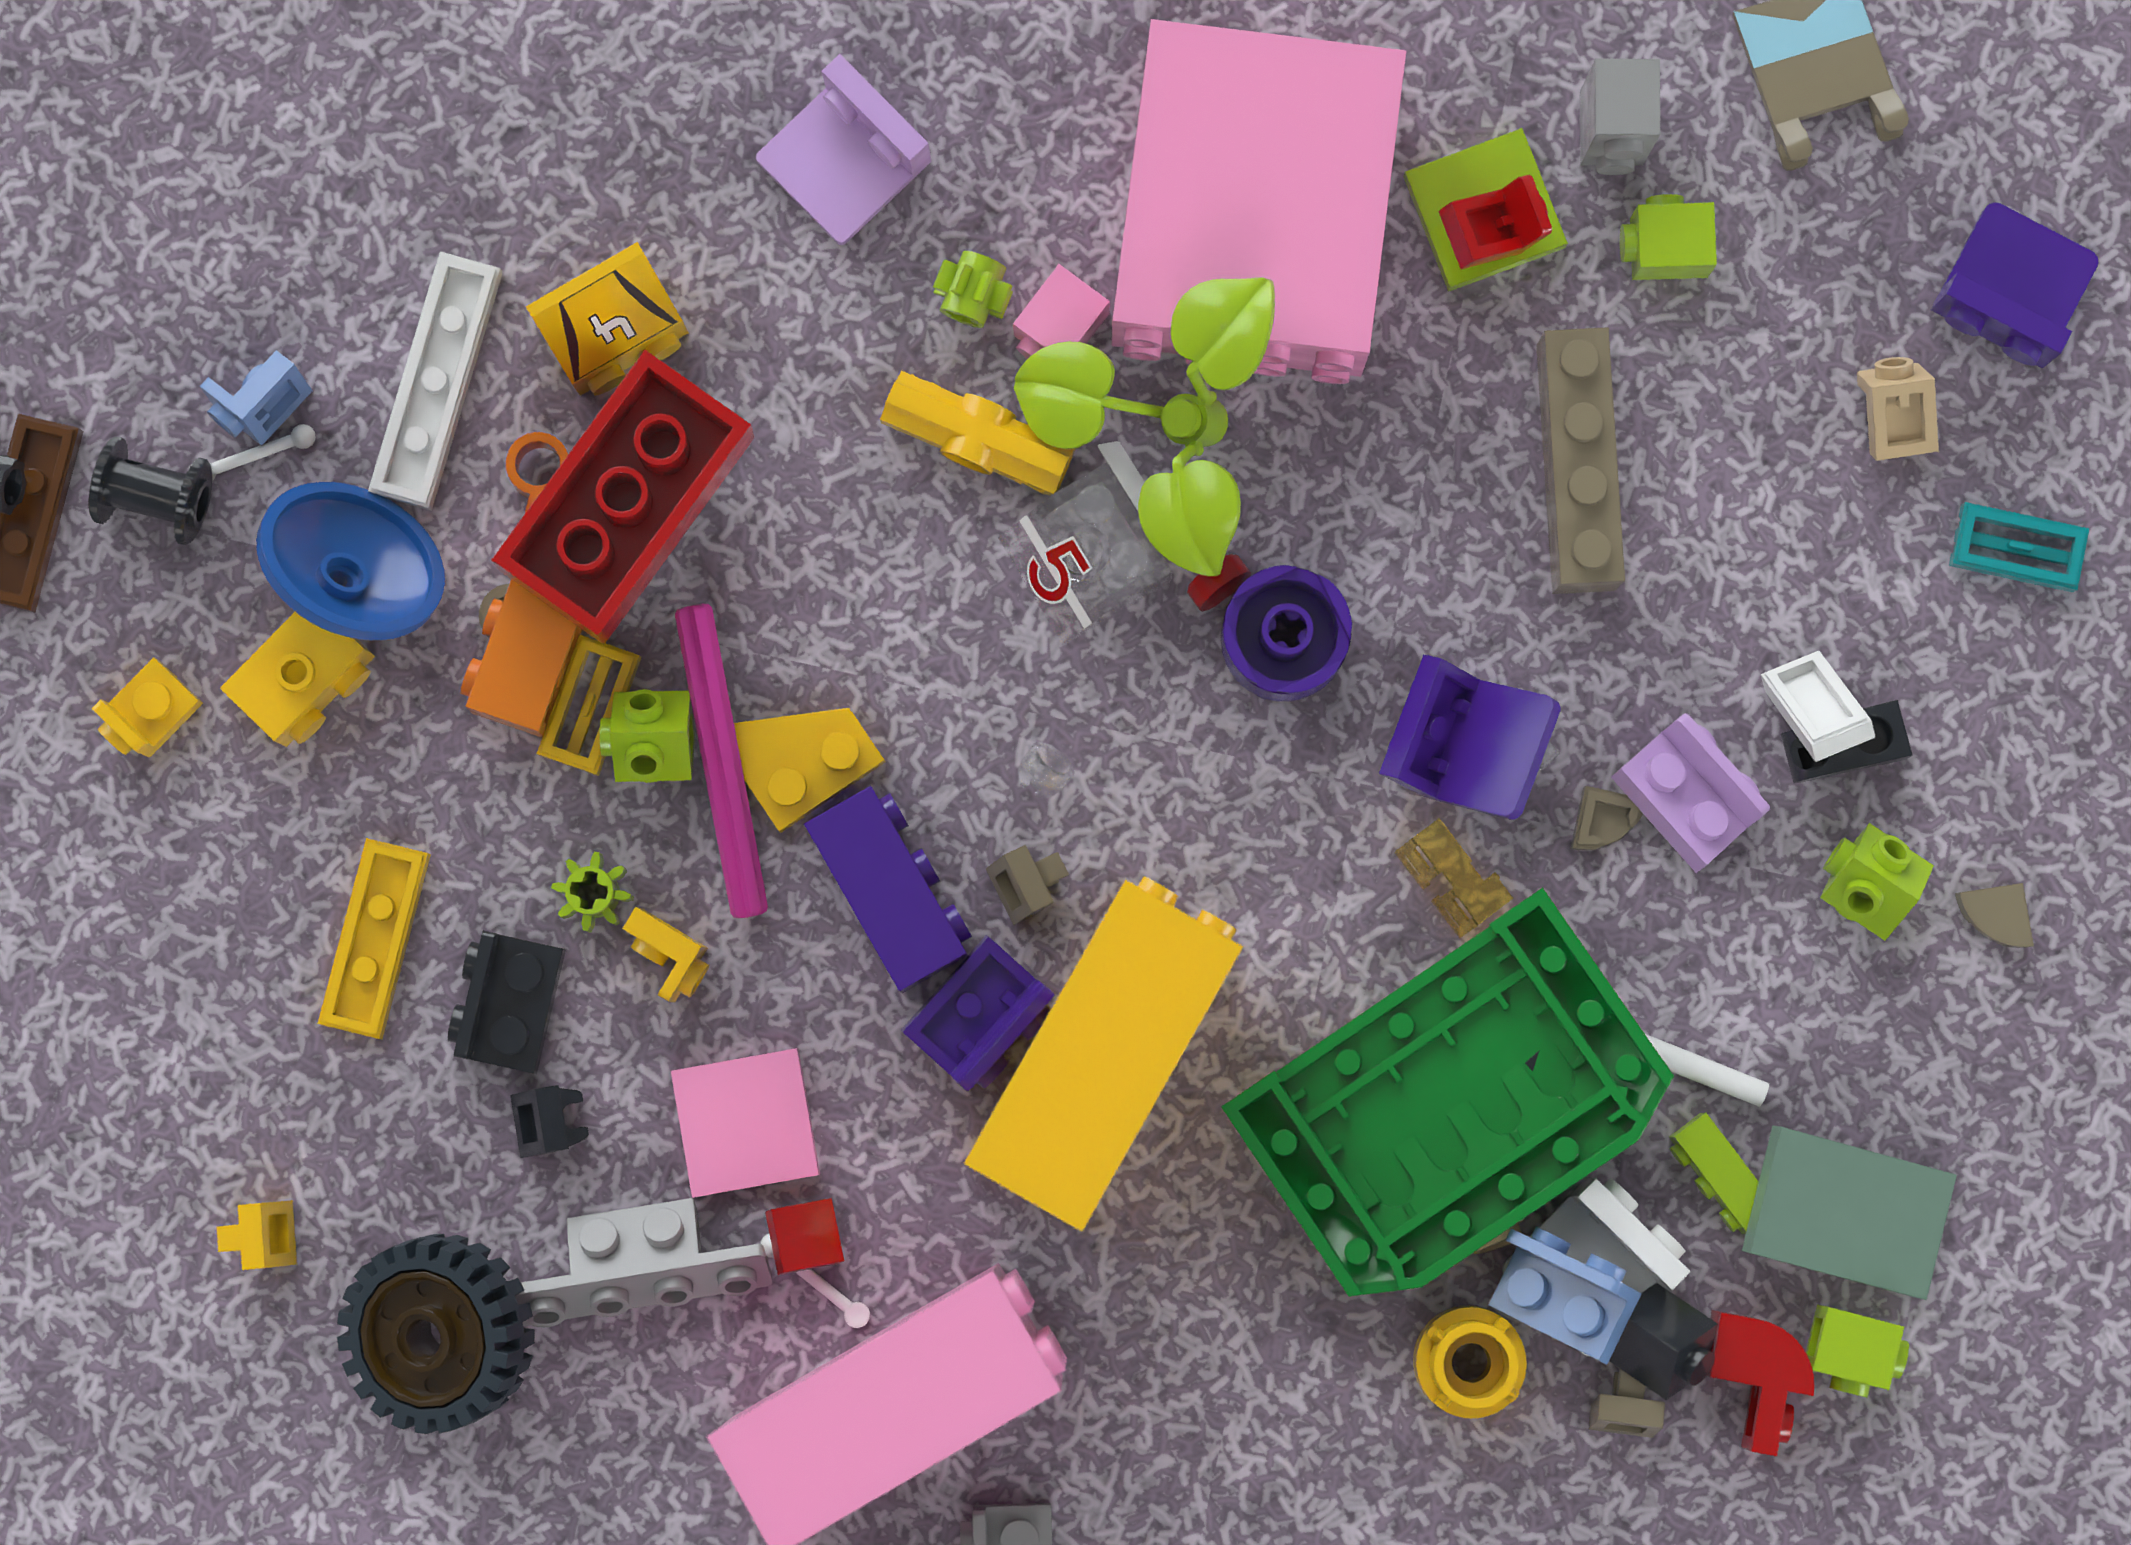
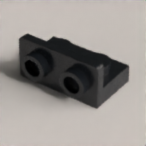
(506, 1001)

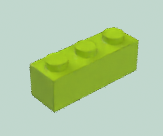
(1718, 1169)

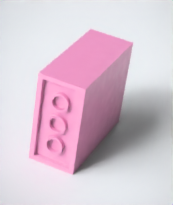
(1261, 167)
(890, 1407)

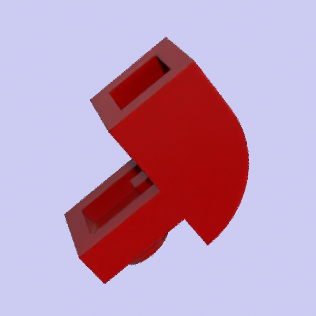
(1773, 1365)

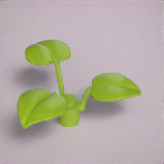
(1225, 334)

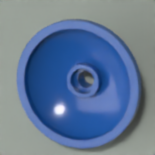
(350, 561)

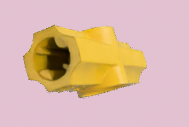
(975, 433)

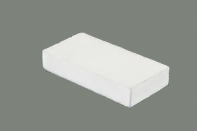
(1817, 706)

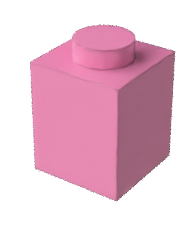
(1059, 313)

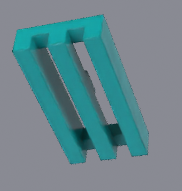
(1966, 536)

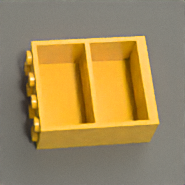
(1105, 1052)

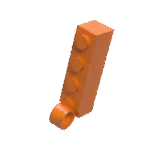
(527, 639)

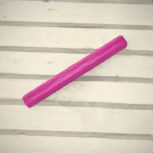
(721, 760)

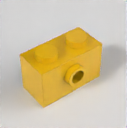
(296, 678)

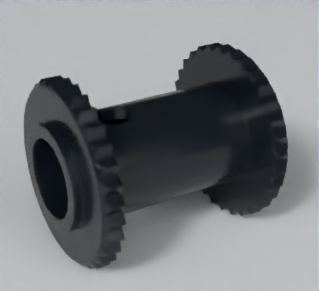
(150, 490)

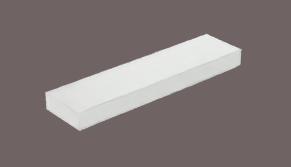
(435, 381)

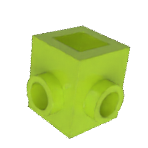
(650, 736)
(1875, 880)

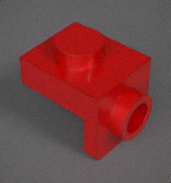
(1496, 223)

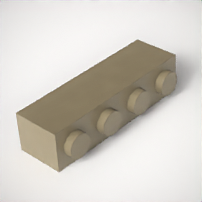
(1580, 460)

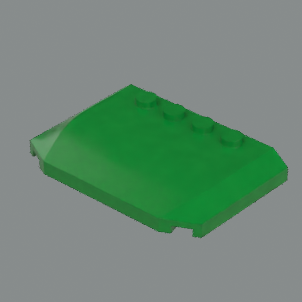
(1428, 1128)

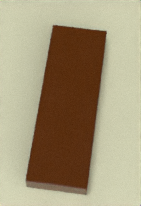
(31, 529)

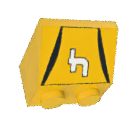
(608, 320)

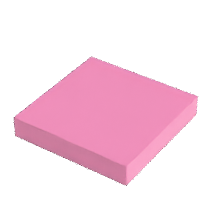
(745, 1122)

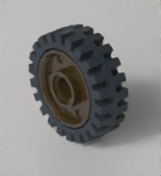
(393, 1342)

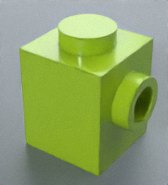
(1670, 239)
(1856, 1350)

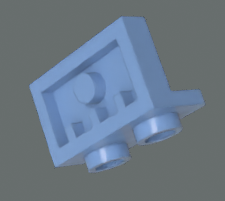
(1564, 1297)

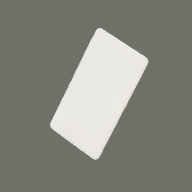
(1123, 469)

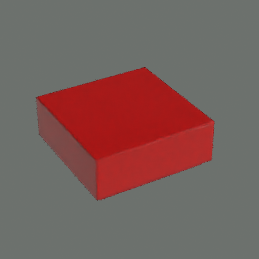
(804, 1236)

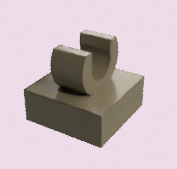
(1024, 883)
(1626, 1409)

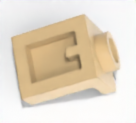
(1899, 408)

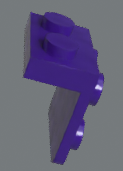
(2016, 285)
(1469, 740)
(980, 1015)

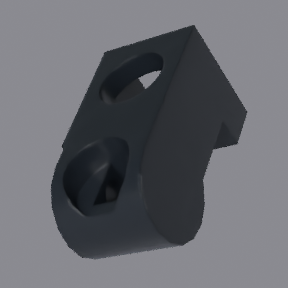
(1887, 747)

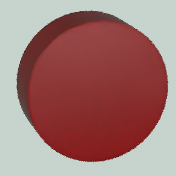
(1212, 590)

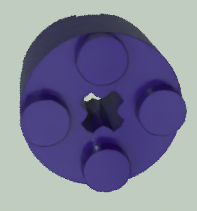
(1298, 600)

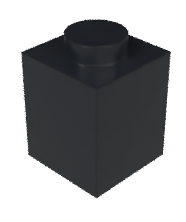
(1666, 1343)

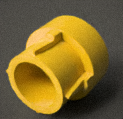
(1504, 1368)

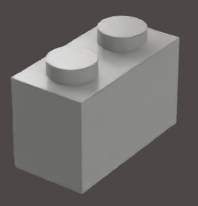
(1619, 114)

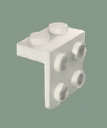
(1602, 1223)

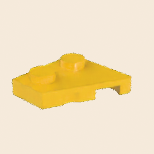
(803, 760)

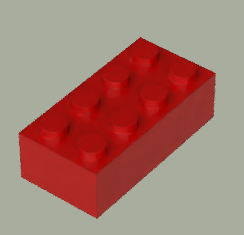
(624, 497)

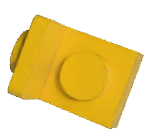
(146, 710)
(660, 941)

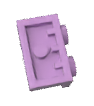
(1691, 792)

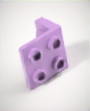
(845, 153)

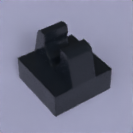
(541, 1120)

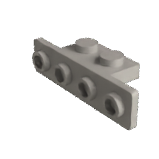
(641, 1261)

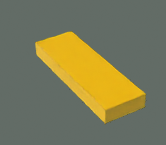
(374, 938)

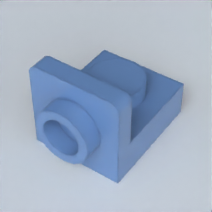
(263, 401)

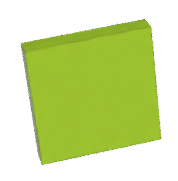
(1472, 173)

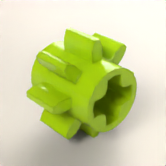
(973, 289)
(583, 877)

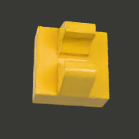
(262, 1235)

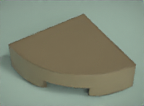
(1603, 818)
(1998, 914)

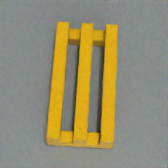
(608, 654)

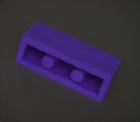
(889, 887)

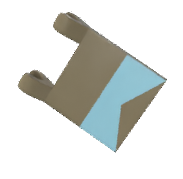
(1813, 62)

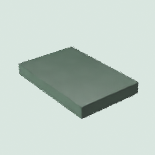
(1849, 1212)

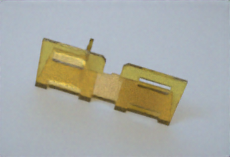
(1447, 856)

